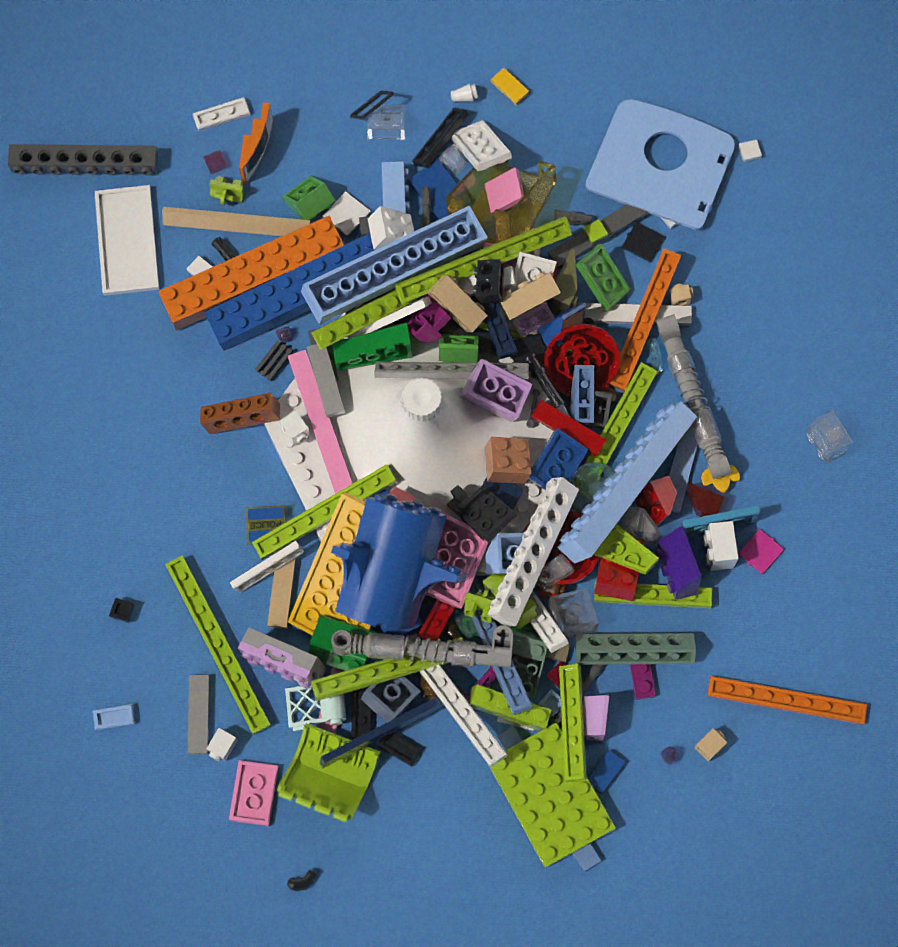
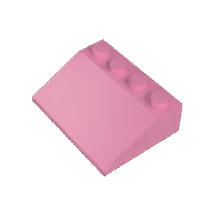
(459, 548)

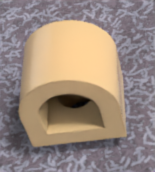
(681, 295)

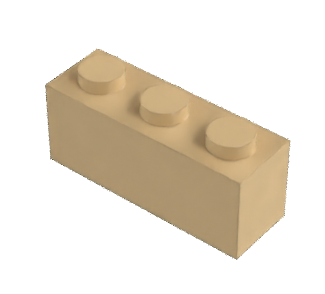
(529, 295)
(457, 303)

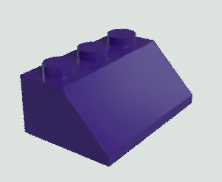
(678, 564)

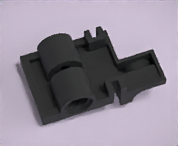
(481, 511)

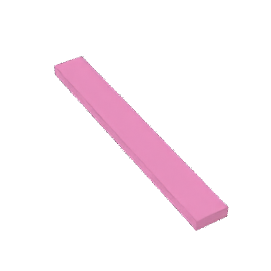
(320, 423)

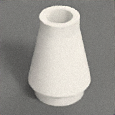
(465, 93)

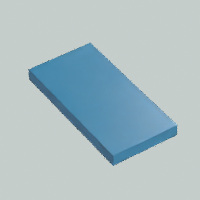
(739, 517)

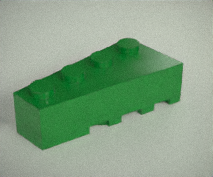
(377, 346)

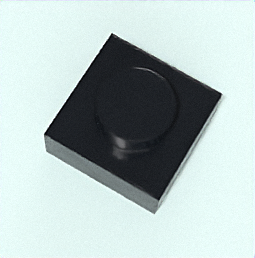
(121, 610)

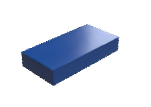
(605, 771)

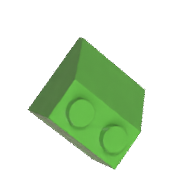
(309, 198)
(458, 348)

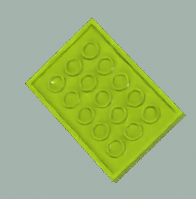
(552, 812)

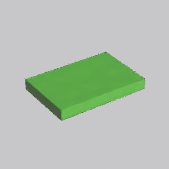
(603, 277)

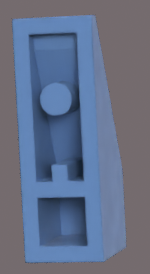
(582, 394)

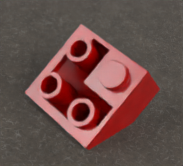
(657, 499)

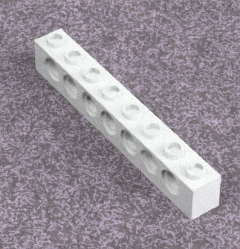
(555, 504)

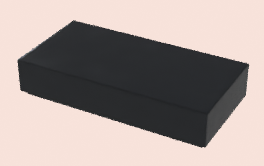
(399, 748)

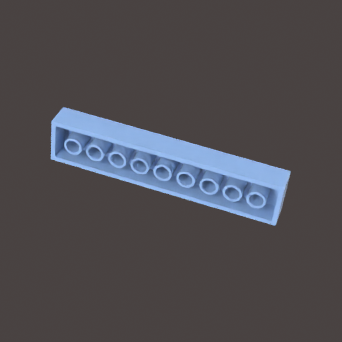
(393, 263)
(627, 482)

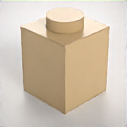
(711, 744)

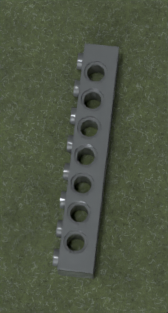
(75, 153)

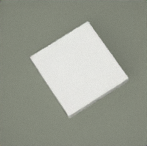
(346, 213)

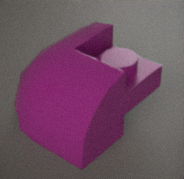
(428, 321)

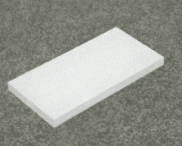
(126, 240)

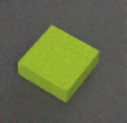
(595, 231)

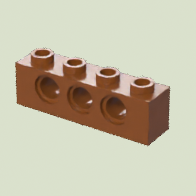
(240, 413)

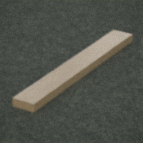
(231, 221)

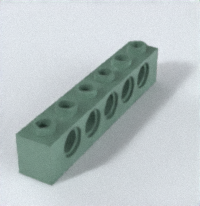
(635, 648)

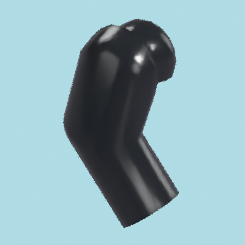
(302, 884)

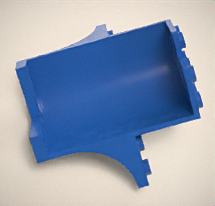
(392, 563)

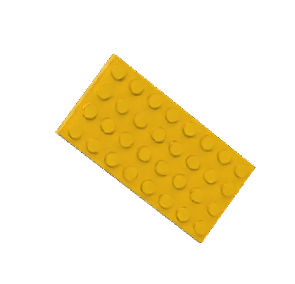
(326, 573)

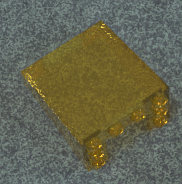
(514, 220)

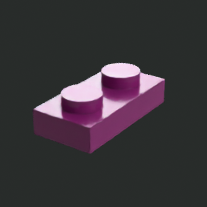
(642, 681)

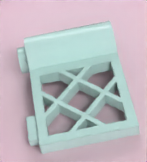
(331, 709)

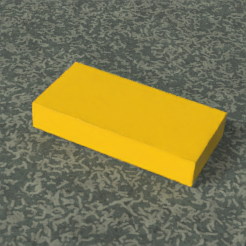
(510, 86)

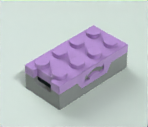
(281, 658)

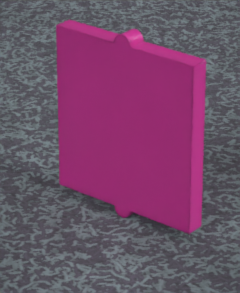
(760, 551)

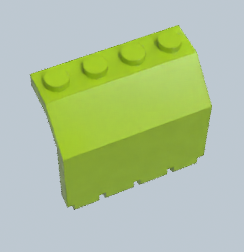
(333, 788)

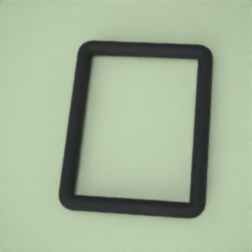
(389, 94)

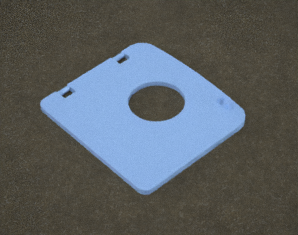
(675, 195)

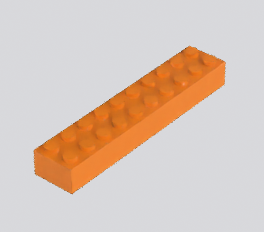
(194, 296)

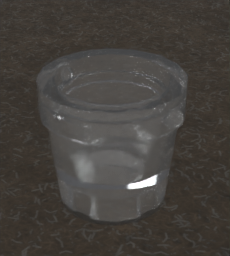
(454, 159)

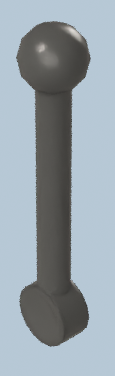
(530, 423)

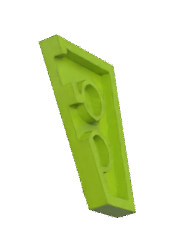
(626, 551)

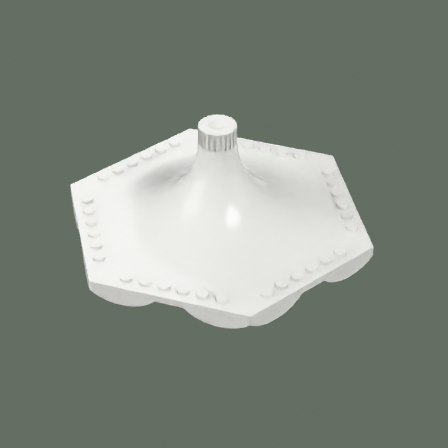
(416, 429)

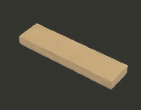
(281, 596)

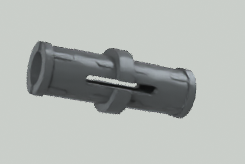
(573, 218)

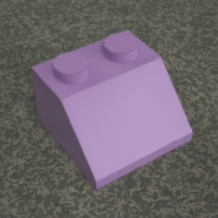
(595, 717)

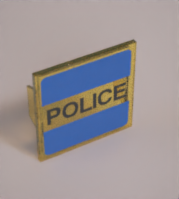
(263, 520)

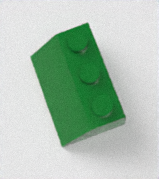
(322, 647)

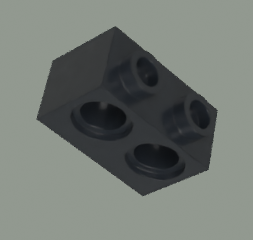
(493, 280)

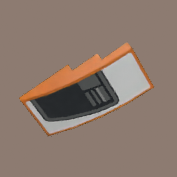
(255, 144)

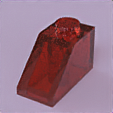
(704, 501)

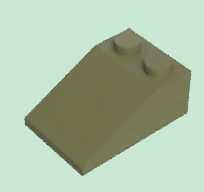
(567, 285)

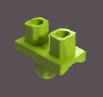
(226, 191)
(478, 602)

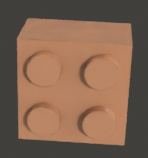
(507, 460)

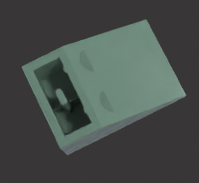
(528, 657)

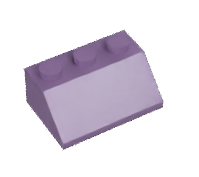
(496, 390)

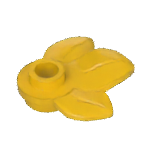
(721, 483)

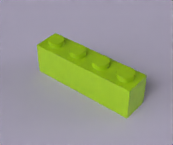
(495, 704)

